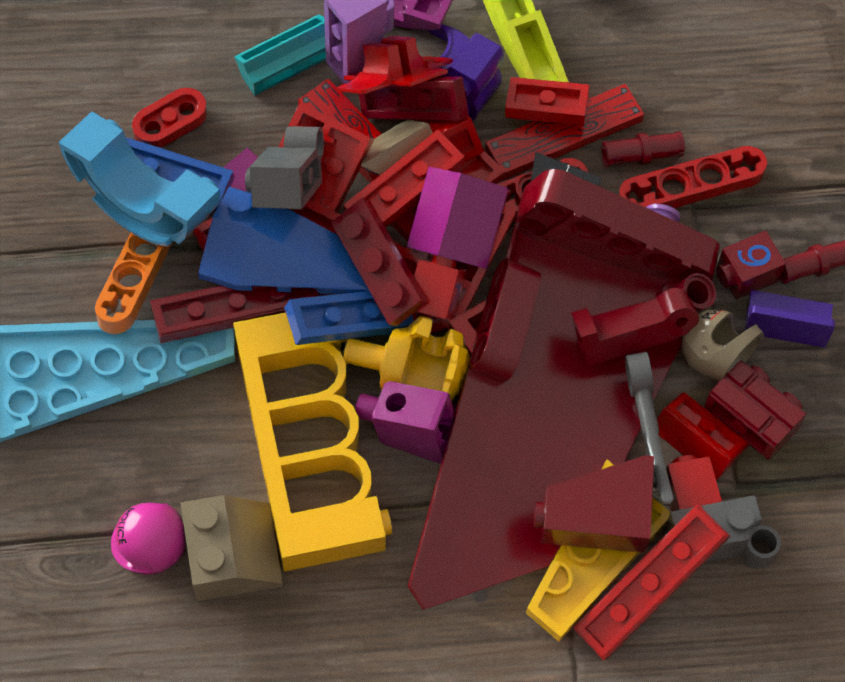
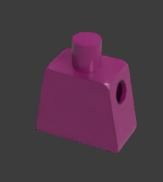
(410, 418)

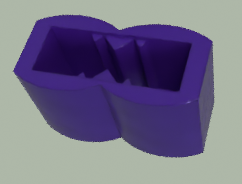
(479, 67)

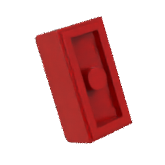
(699, 433)

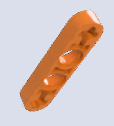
(131, 297)

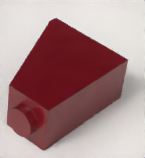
(600, 508)

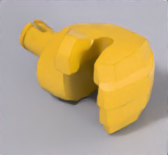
(415, 357)

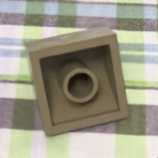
(230, 546)

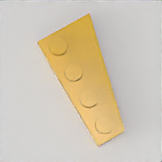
(580, 578)

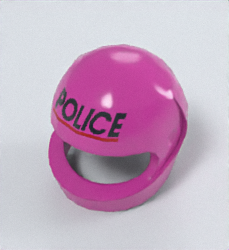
(149, 538)

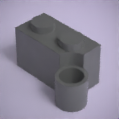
(287, 174)
(741, 520)

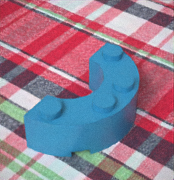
(134, 191)

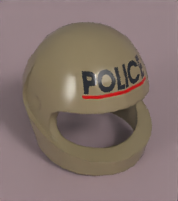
(716, 347)

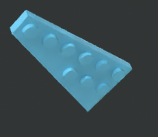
(78, 368)

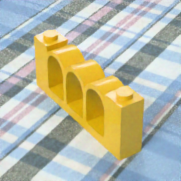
(327, 531)

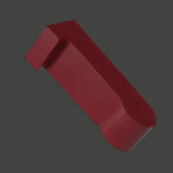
(634, 326)

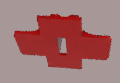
(393, 63)

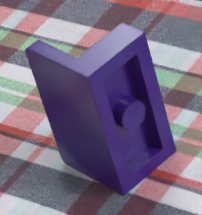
(790, 318)

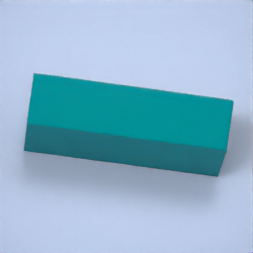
(283, 55)

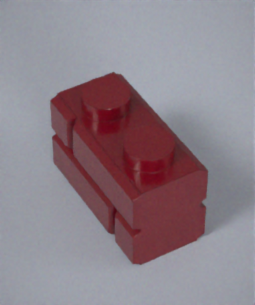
(756, 409)

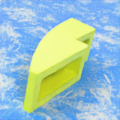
(526, 39)

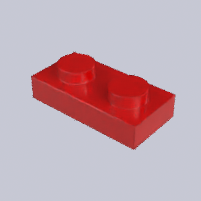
(547, 101)

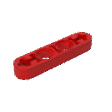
(689, 176)

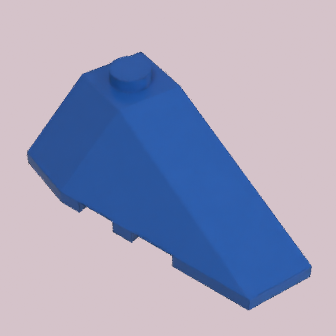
(274, 250)

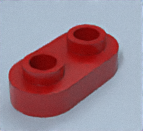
(167, 117)

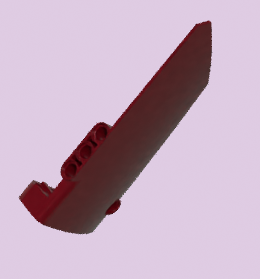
(528, 397)

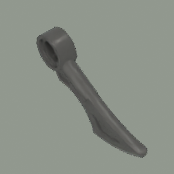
(641, 387)

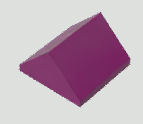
(458, 217)

